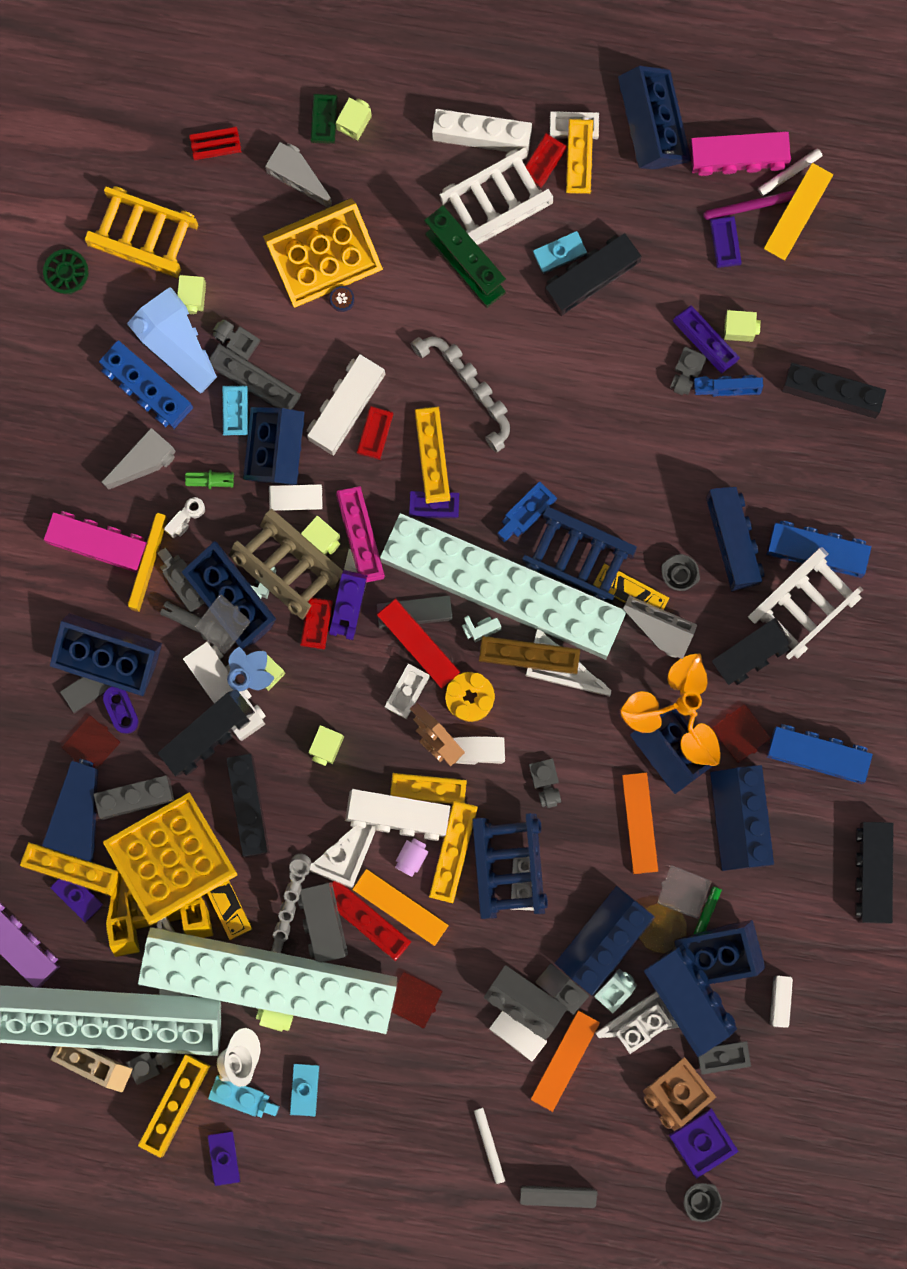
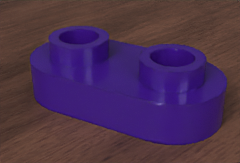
(120, 710)

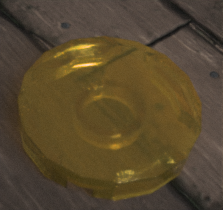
(659, 935)

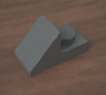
(562, 988)

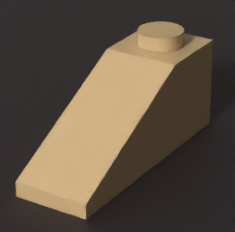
(93, 1066)

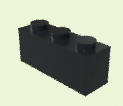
(752, 652)

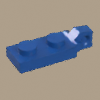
(728, 387)
(526, 511)

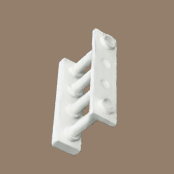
(517, 211)
(800, 580)

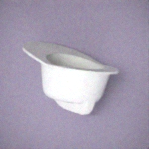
(240, 1058)

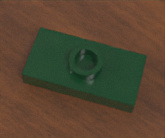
(324, 118)

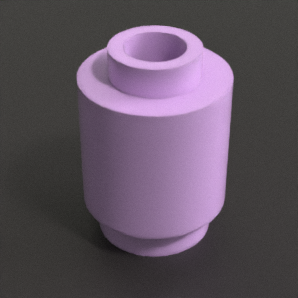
(411, 857)

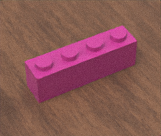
(740, 152)
(95, 542)

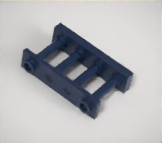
(577, 530)
(486, 857)

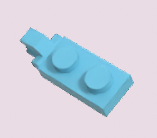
(242, 1098)

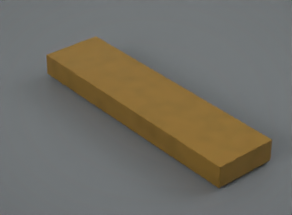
(529, 655)

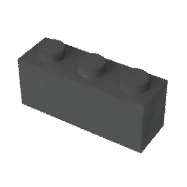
(134, 797)
(323, 922)
(525, 1002)

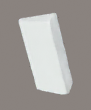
(781, 1001)

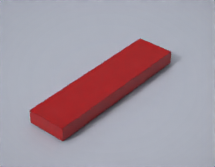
(418, 643)
(369, 922)

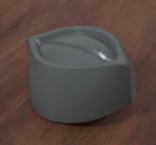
(680, 572)
(702, 1202)

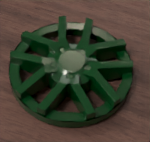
(65, 271)

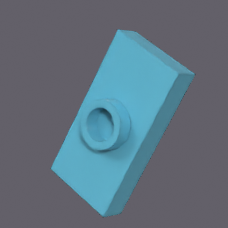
(560, 252)
(235, 410)
(304, 1090)

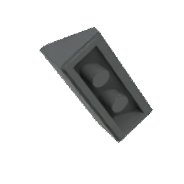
(424, 610)
(558, 1196)

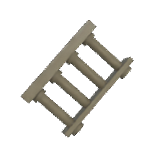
(297, 545)

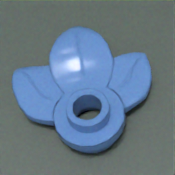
(251, 667)

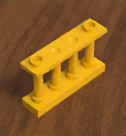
(144, 256)

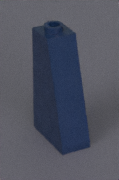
(74, 816)

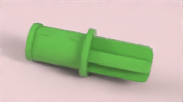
(210, 479)

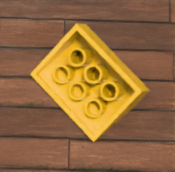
(323, 252)

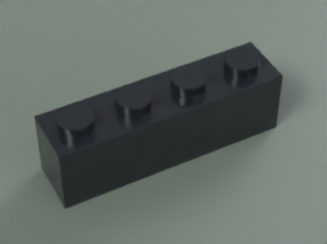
(592, 274)
(834, 390)
(206, 733)
(248, 805)
(875, 873)

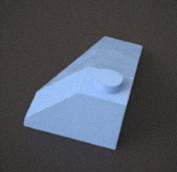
(169, 334)

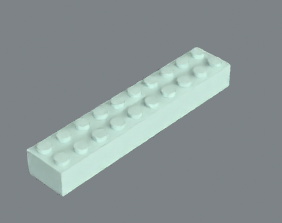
(502, 586)
(267, 980)
(110, 1020)

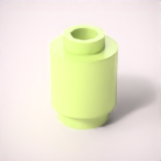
(274, 1020)

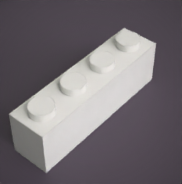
(481, 131)
(346, 404)
(213, 675)
(397, 813)

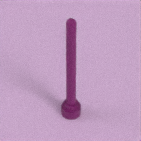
(749, 205)

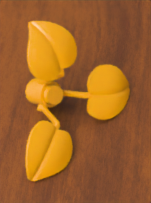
(690, 678)

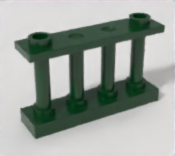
(465, 256)

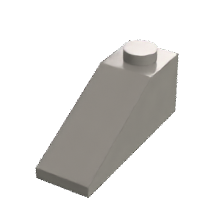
(292, 169)
(145, 457)
(663, 628)

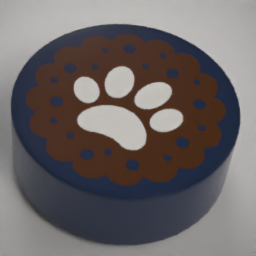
(342, 299)

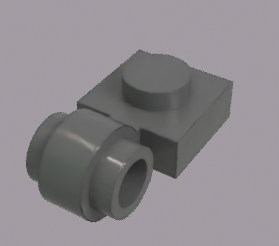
(240, 343)
(689, 366)
(544, 776)
(146, 1067)

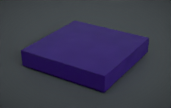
(703, 1143)

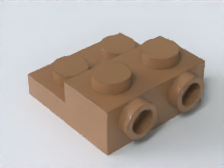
(435, 737)
(678, 1095)

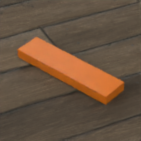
(640, 823)
(565, 1061)

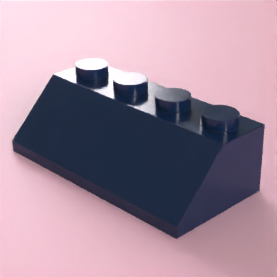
(654, 117)
(734, 539)
(215, 575)
(105, 654)
(742, 818)
(604, 940)
(691, 999)

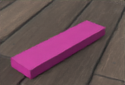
(360, 533)

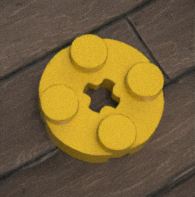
(476, 684)

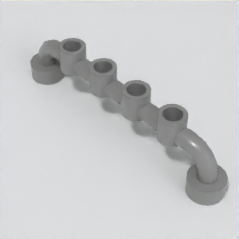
(480, 391)
(299, 867)

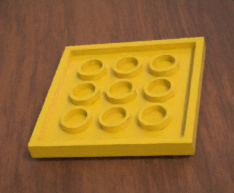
(169, 858)

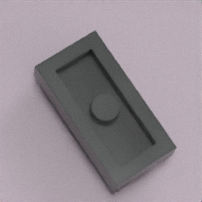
(725, 1058)

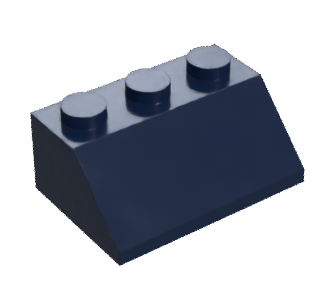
(273, 445)
(665, 753)

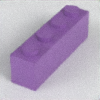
(24, 952)

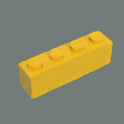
(174, 1105)

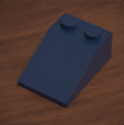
(726, 952)

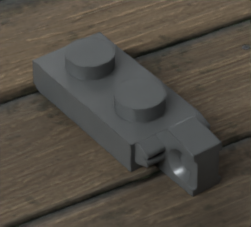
(173, 572)

